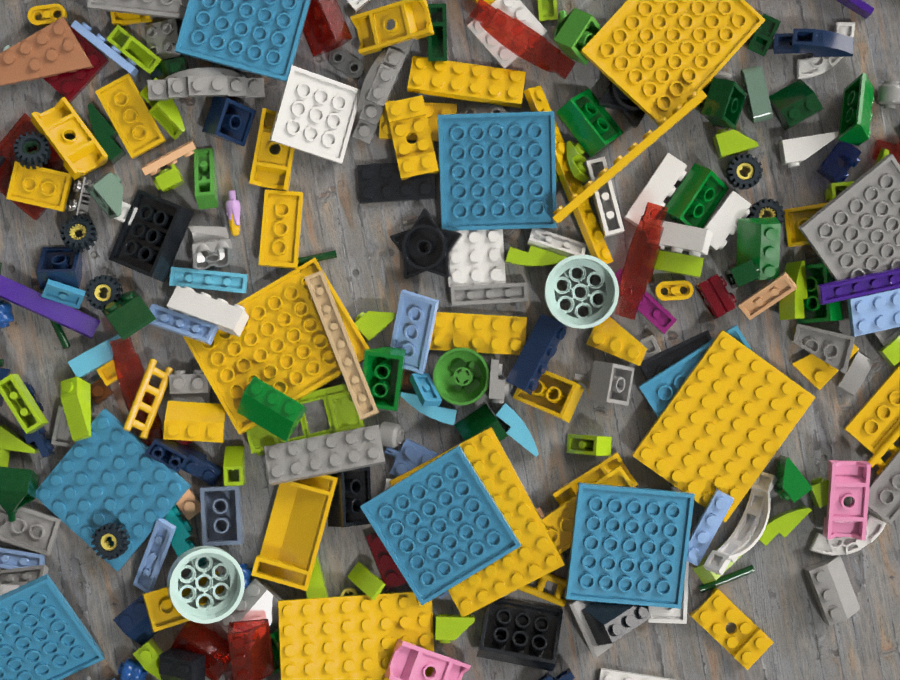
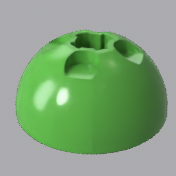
(451, 374)

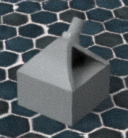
(608, 382)

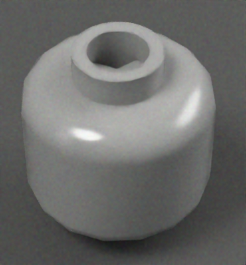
(889, 94)
(391, 434)

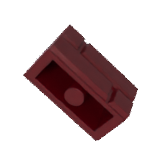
(716, 296)

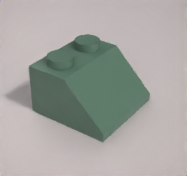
(108, 194)

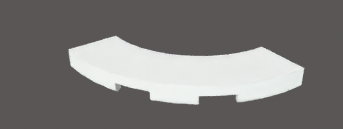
(816, 66)
(847, 545)

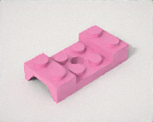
(846, 480)
(411, 661)

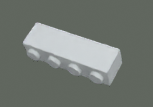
(658, 187)
(605, 200)
(205, 308)

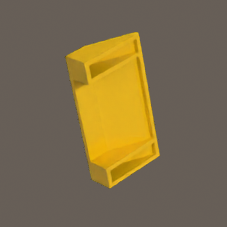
(295, 531)

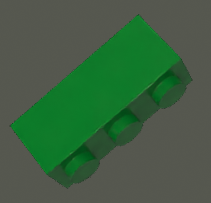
(856, 111)
(589, 122)
(696, 197)
(759, 241)
(813, 311)
(384, 375)
(270, 409)

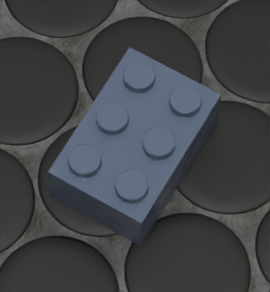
(222, 515)

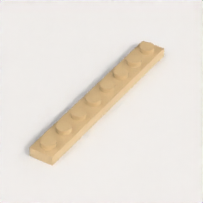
(341, 345)

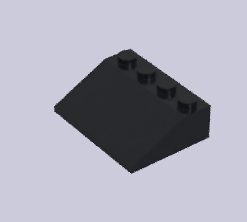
(153, 236)
(520, 633)

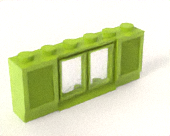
(327, 412)

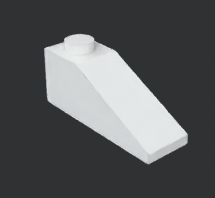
(799, 149)

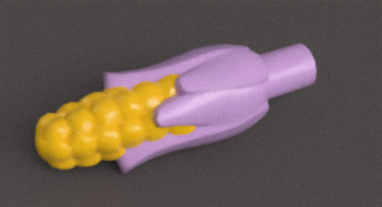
(233, 213)

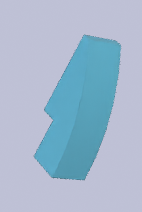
(93, 358)
(438, 413)
(517, 428)

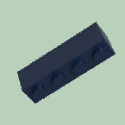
(536, 354)

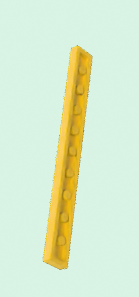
(634, 151)
(583, 214)

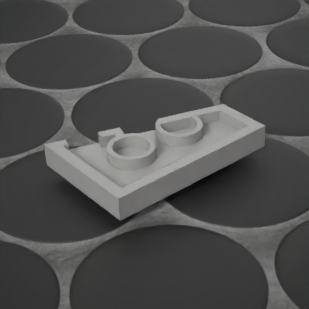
(826, 345)

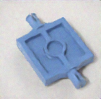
(409, 456)

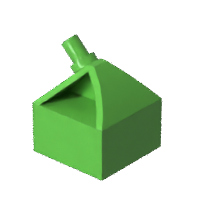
(575, 32)

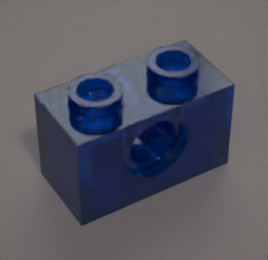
(829, 167)

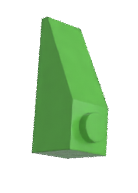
(205, 178)

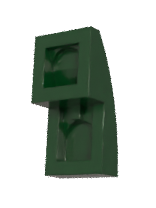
(764, 35)

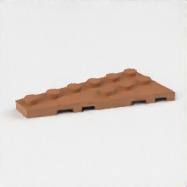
(43, 55)

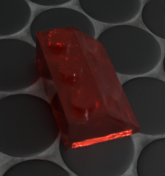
(325, 27)
(201, 640)
(250, 649)

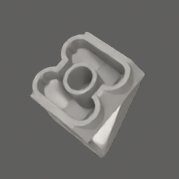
(209, 246)

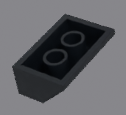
(350, 493)
(613, 620)

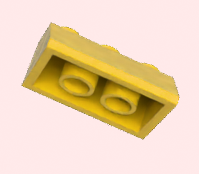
(194, 422)

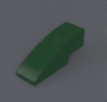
(438, 42)
(105, 134)

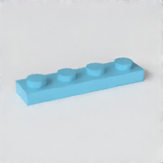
(208, 280)

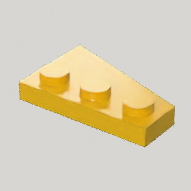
(617, 342)
(817, 370)

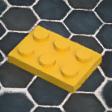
(39, 187)

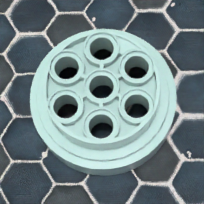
(607, 288)
(218, 605)

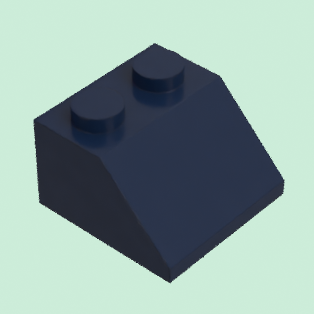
(229, 120)
(60, 266)
(135, 622)

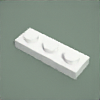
(556, 243)

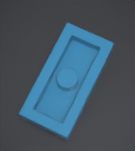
(63, 293)
(425, 389)

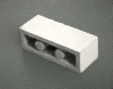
(725, 219)
(685, 238)

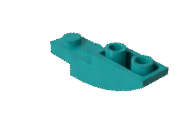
(180, 539)

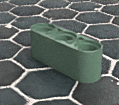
(757, 94)

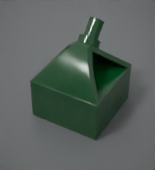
(722, 103)
(17, 489)

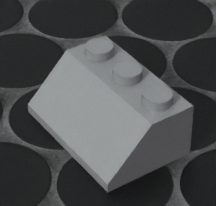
(832, 590)
(257, 603)
(576, 608)

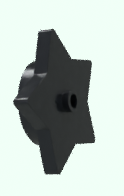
(617, 100)
(412, 245)

